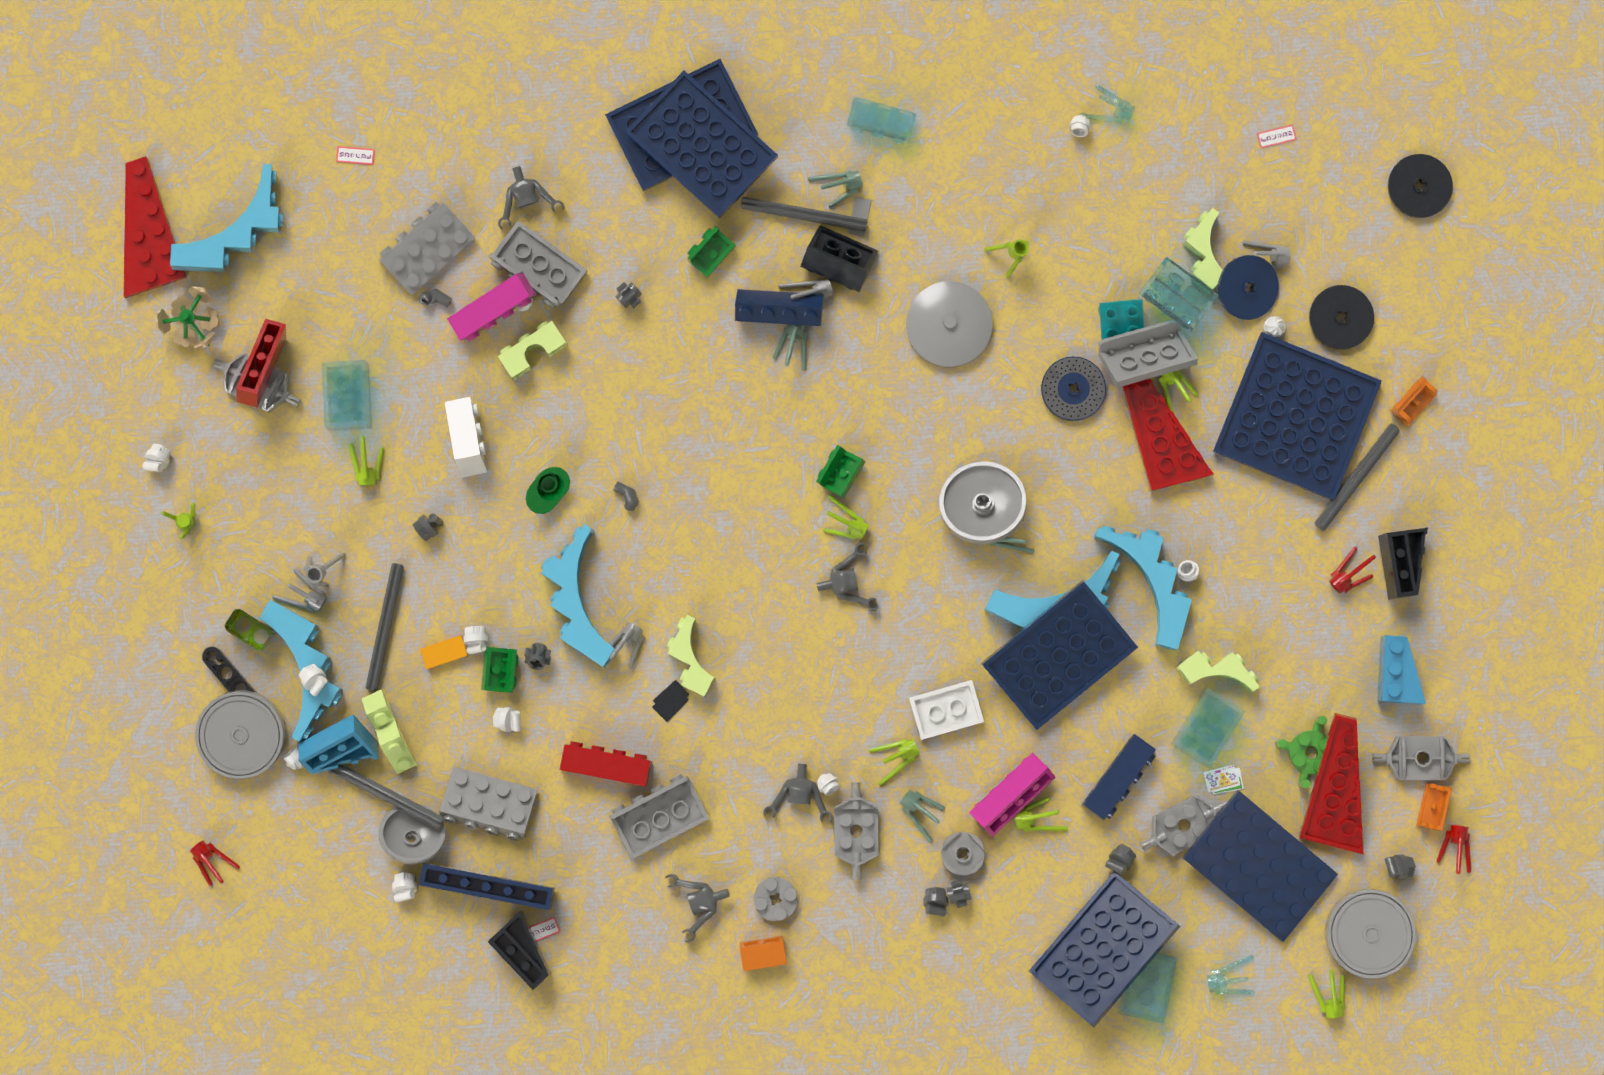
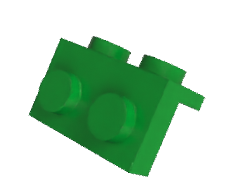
(710, 251)
(840, 471)
(499, 670)

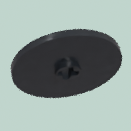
(1429, 172)
(1337, 333)

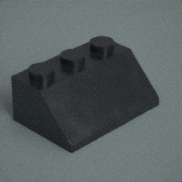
(839, 258)

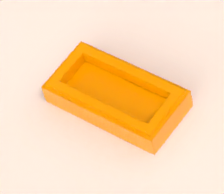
(444, 652)

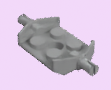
(276, 390)
(1403, 758)
(1165, 824)
(852, 849)

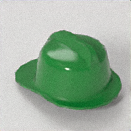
(547, 490)

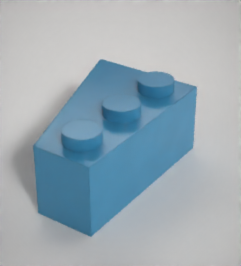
(1397, 673)
(338, 745)

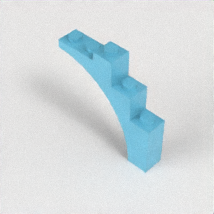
(239, 237)
(1144, 552)
(568, 601)
(1023, 611)
(298, 634)

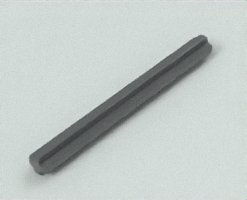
(804, 213)
(1357, 476)
(384, 627)
(388, 796)

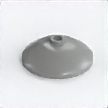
(399, 827)

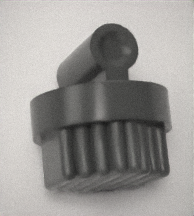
(427, 527)
(1121, 859)
(1400, 866)
(935, 901)

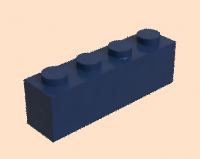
(778, 308)
(1118, 777)

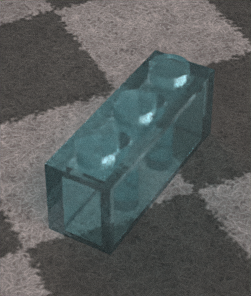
(881, 120)

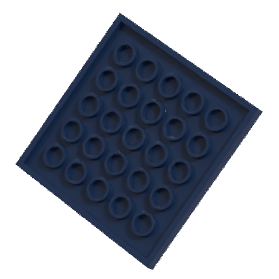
(1297, 416)

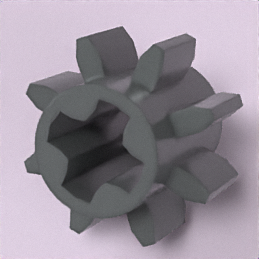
(628, 295)
(537, 656)
(959, 893)

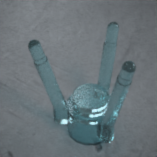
(1122, 108)
(1218, 982)

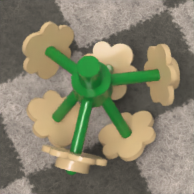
(183, 310)

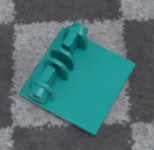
(1120, 317)

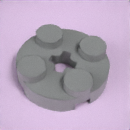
(975, 853)
(779, 910)

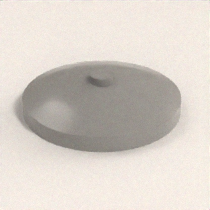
(949, 324)
(982, 502)

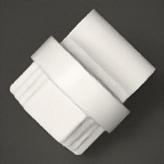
(157, 458)
(475, 638)
(313, 679)
(507, 719)
(404, 886)

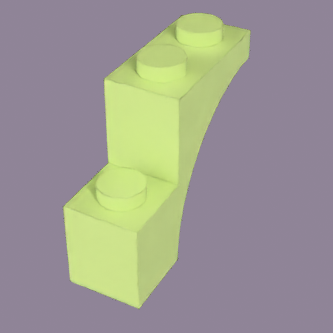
(1199, 243)
(681, 648)
(1230, 666)
(388, 731)

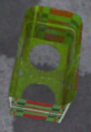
(231, 622)

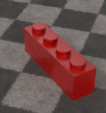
(261, 363)
(605, 765)

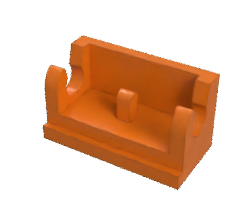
(1414, 401)
(1434, 806)
(763, 953)

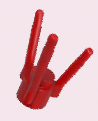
(1342, 581)
(1460, 836)
(202, 854)

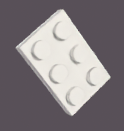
(946, 710)

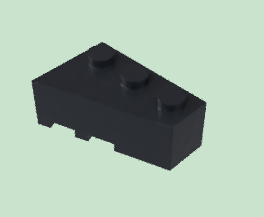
(1402, 561)
(520, 950)

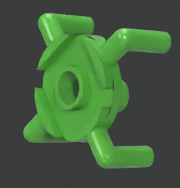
(1297, 750)

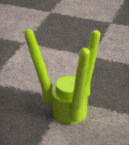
(1015, 250)
(1174, 378)
(365, 475)
(184, 520)
(856, 527)
(907, 751)
(1025, 819)
(1334, 1005)

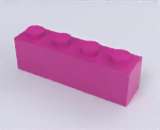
(491, 307)
(1012, 794)

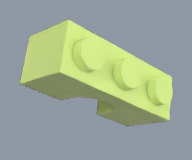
(545, 337)

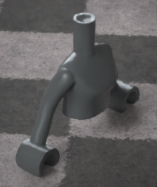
(524, 194)
(845, 581)
(799, 792)
(700, 901)

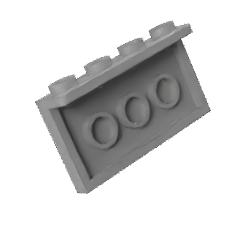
(426, 247)
(544, 266)
(1146, 353)
(488, 803)
(658, 816)

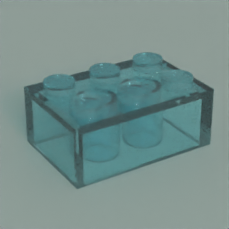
(1178, 294)
(346, 395)
(1207, 728)
(1150, 992)

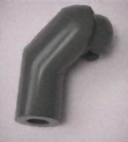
(433, 296)
(629, 494)

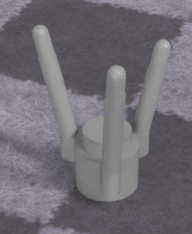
(1277, 254)
(821, 287)
(318, 572)
(314, 600)
(628, 634)

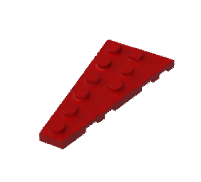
(146, 233)
(1162, 441)
(1335, 800)

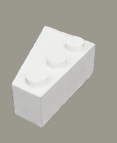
(465, 436)

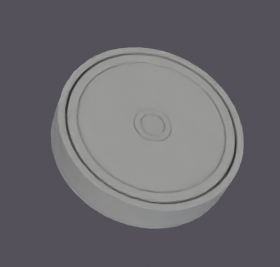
(240, 734)
(1370, 933)

